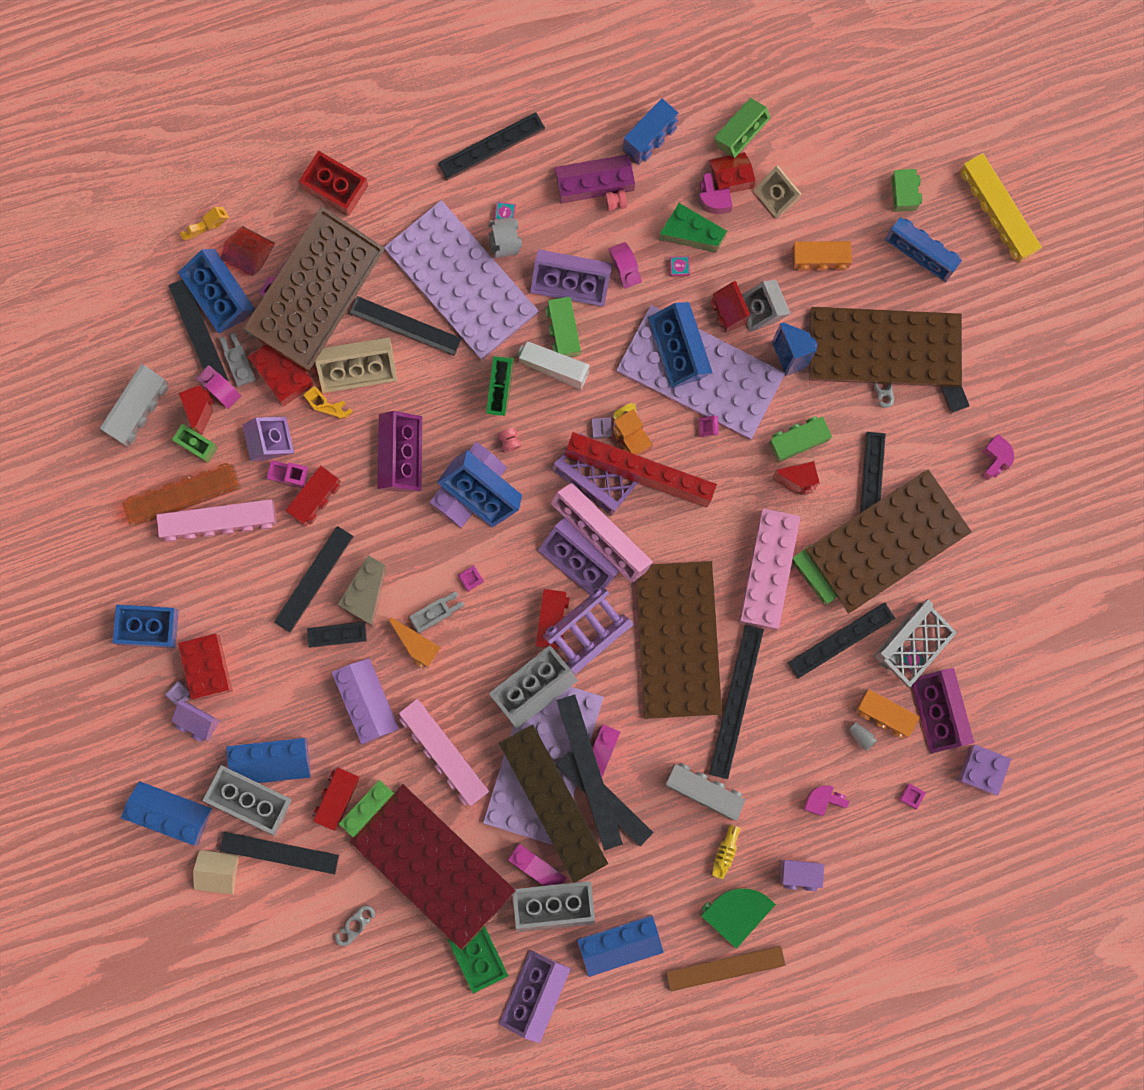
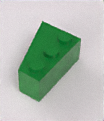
(692, 230)

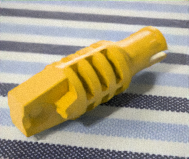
(726, 853)

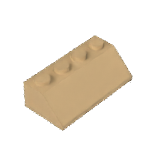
(356, 365)

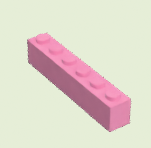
(216, 520)
(601, 532)
(444, 753)

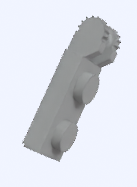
(238, 362)
(434, 613)

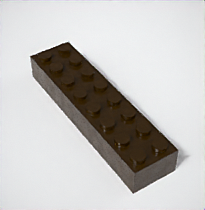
(553, 803)

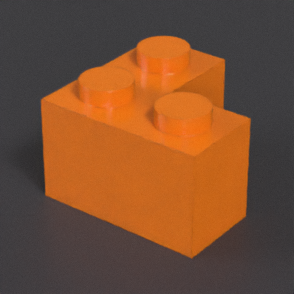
(630, 431)

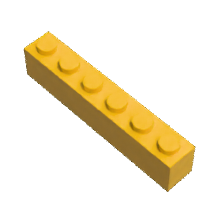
(1000, 208)

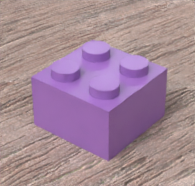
(984, 770)
(800, 873)

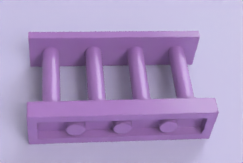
(600, 642)

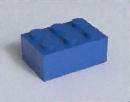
(651, 131)
(145, 626)

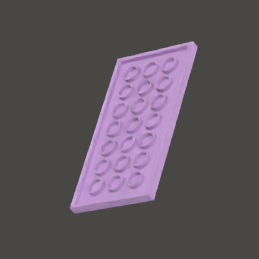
(461, 280)
(734, 392)
(509, 804)

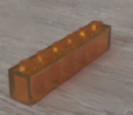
(182, 494)

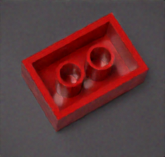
(333, 183)
(281, 374)
(205, 667)

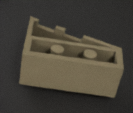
(364, 591)

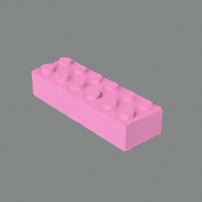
(769, 569)

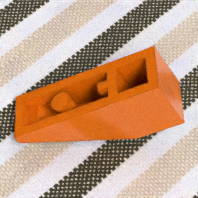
(418, 646)

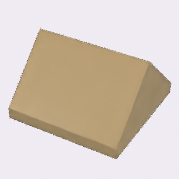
(777, 192)
(215, 872)

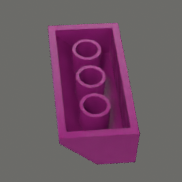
(594, 178)
(399, 452)
(942, 711)

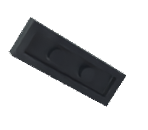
(337, 635)

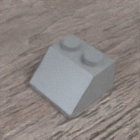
(765, 305)

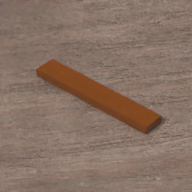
(725, 968)

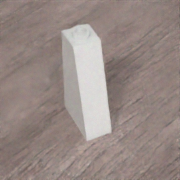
(554, 364)

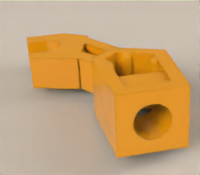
(211, 220)
(326, 408)

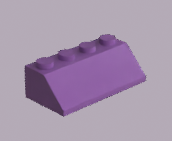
(571, 276)
(452, 507)
(577, 557)
(365, 701)
(534, 996)

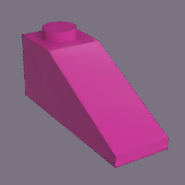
(604, 746)
(536, 867)

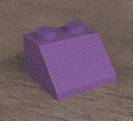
(268, 438)
(194, 720)

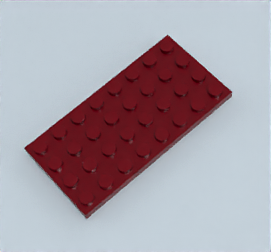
(433, 867)

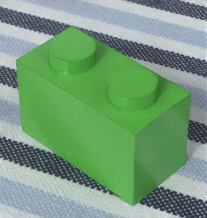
(905, 190)
(195, 443)

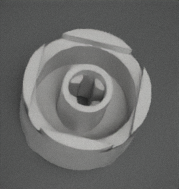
(504, 237)

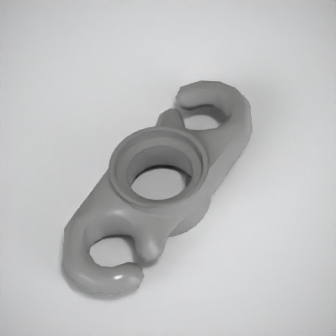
(881, 393)
(346, 929)

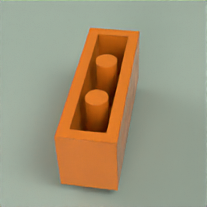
(822, 255)
(887, 714)

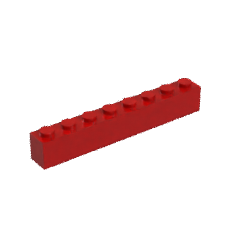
(640, 470)

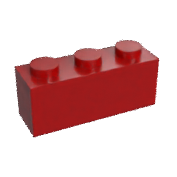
(313, 496)
(551, 613)
(335, 798)

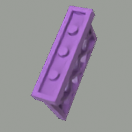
(590, 489)

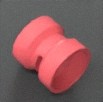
(616, 200)
(509, 440)

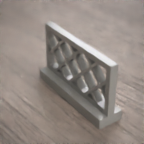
(907, 629)

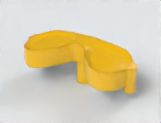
(626, 408)

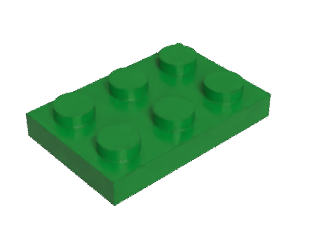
(480, 961)

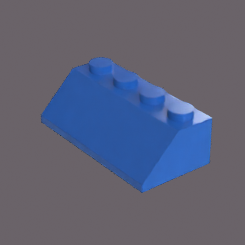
(923, 249)
(216, 290)
(680, 344)
(793, 348)
(480, 489)
(271, 760)
(167, 813)
(620, 945)

